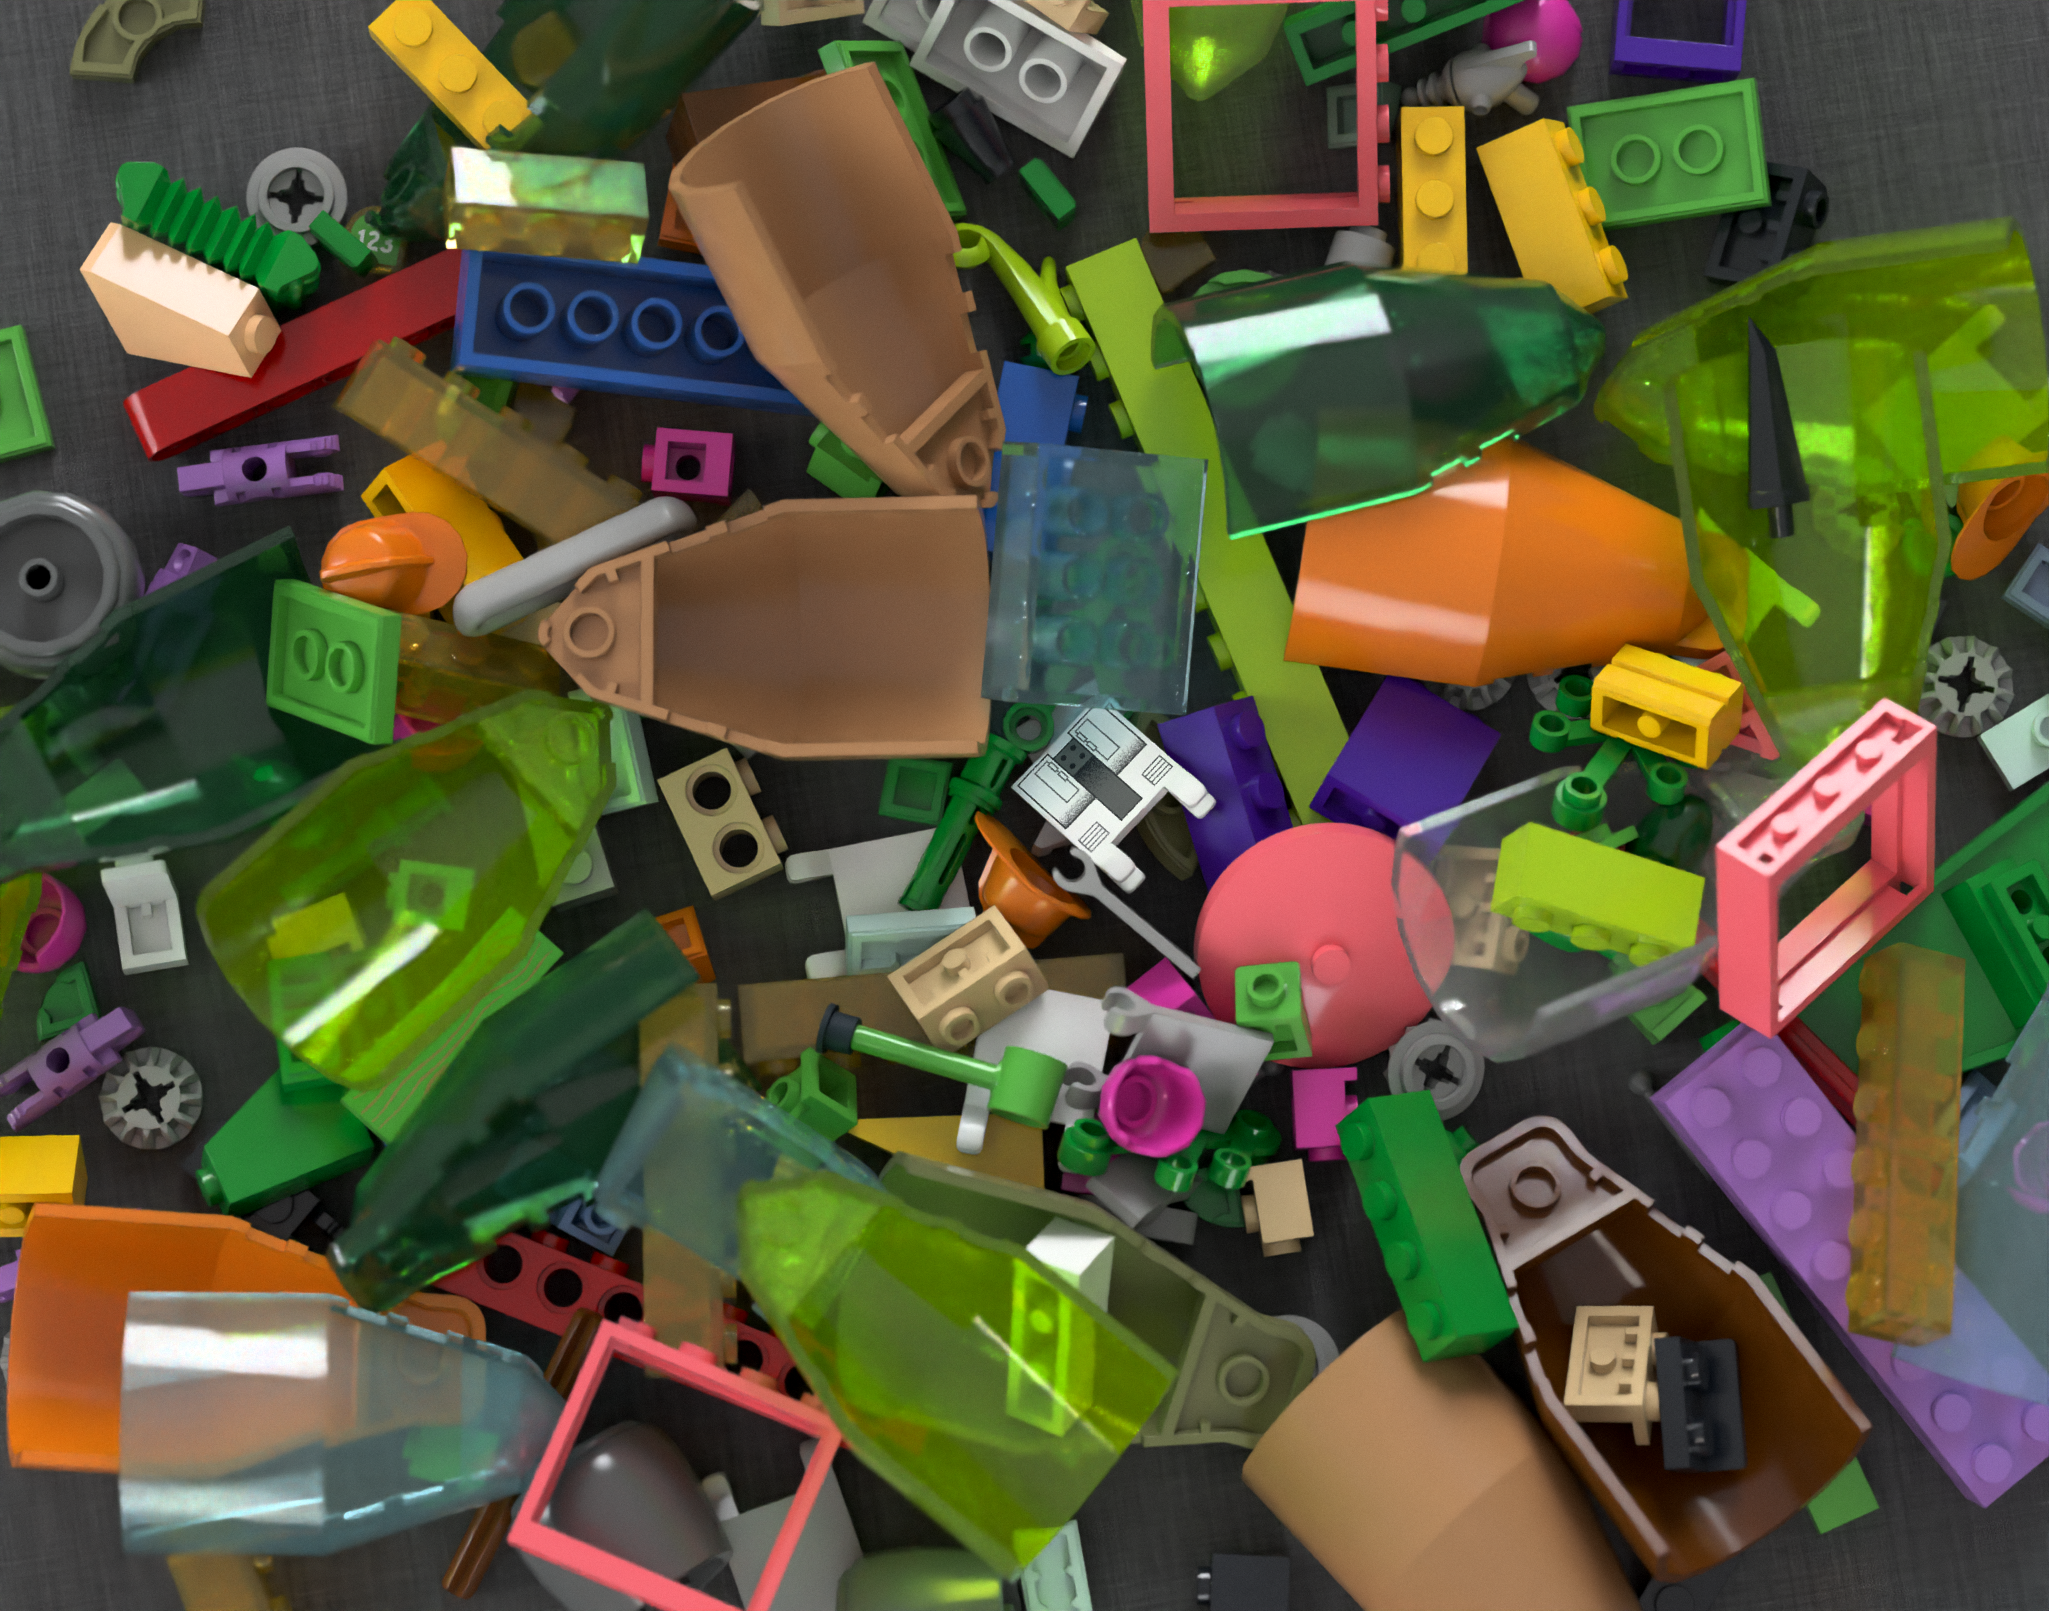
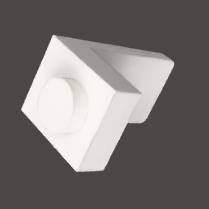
(146, 915)

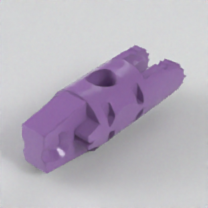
(232, 471)
(92, 1051)

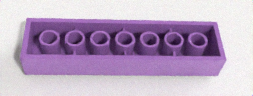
(1788, 1172)

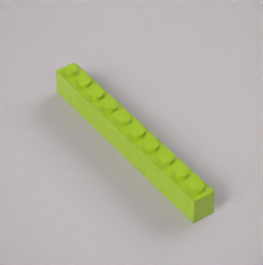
(1235, 576)

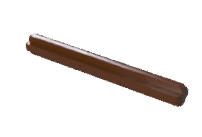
(493, 1519)

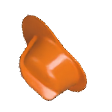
(1995, 520)
(397, 562)
(1023, 887)

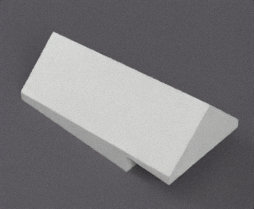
(1013, 56)

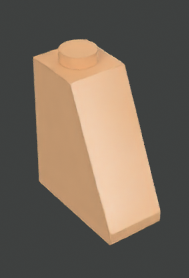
(178, 306)

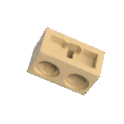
(710, 829)

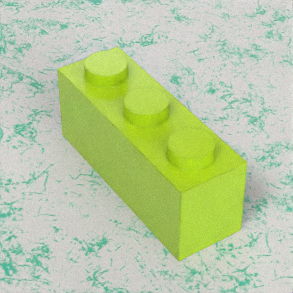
(1595, 894)

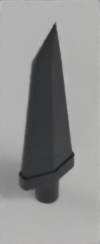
(1773, 454)

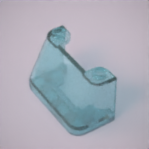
(695, 1145)

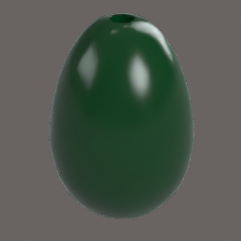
(1675, 834)

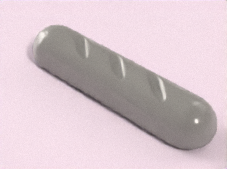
(554, 570)

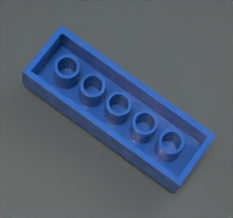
(608, 329)

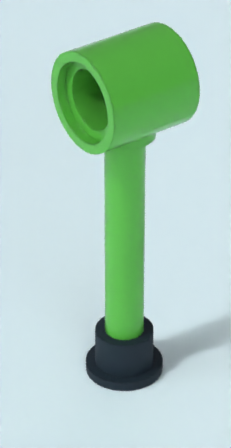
(1020, 1086)

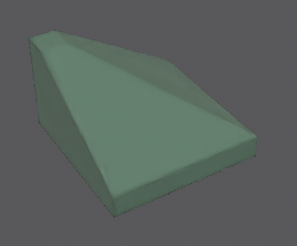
(1343, 116)

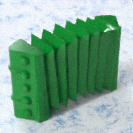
(276, 264)

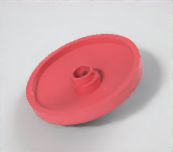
(1329, 905)

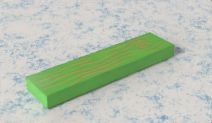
(390, 1106)

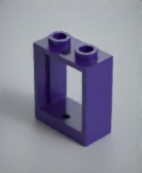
(1678, 58)

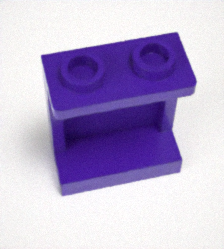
(1404, 760)

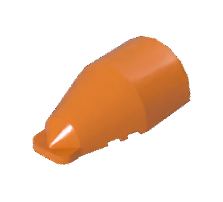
(1496, 577)
(74, 1304)

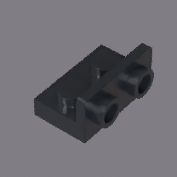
(1767, 235)
(1700, 1405)

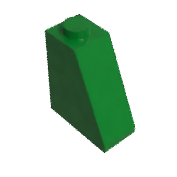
(281, 1147)

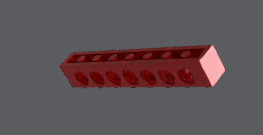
(601, 1281)

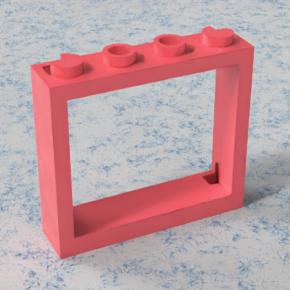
(1265, 211)
(1878, 762)
(698, 1369)

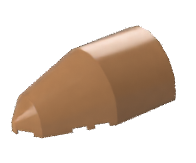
(849, 278)
(798, 629)
(1433, 1488)

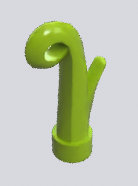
(1060, 337)

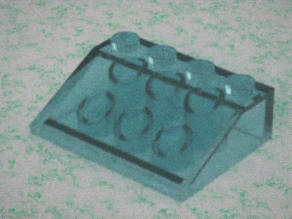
(1094, 578)

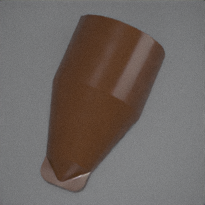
(1587, 1237)

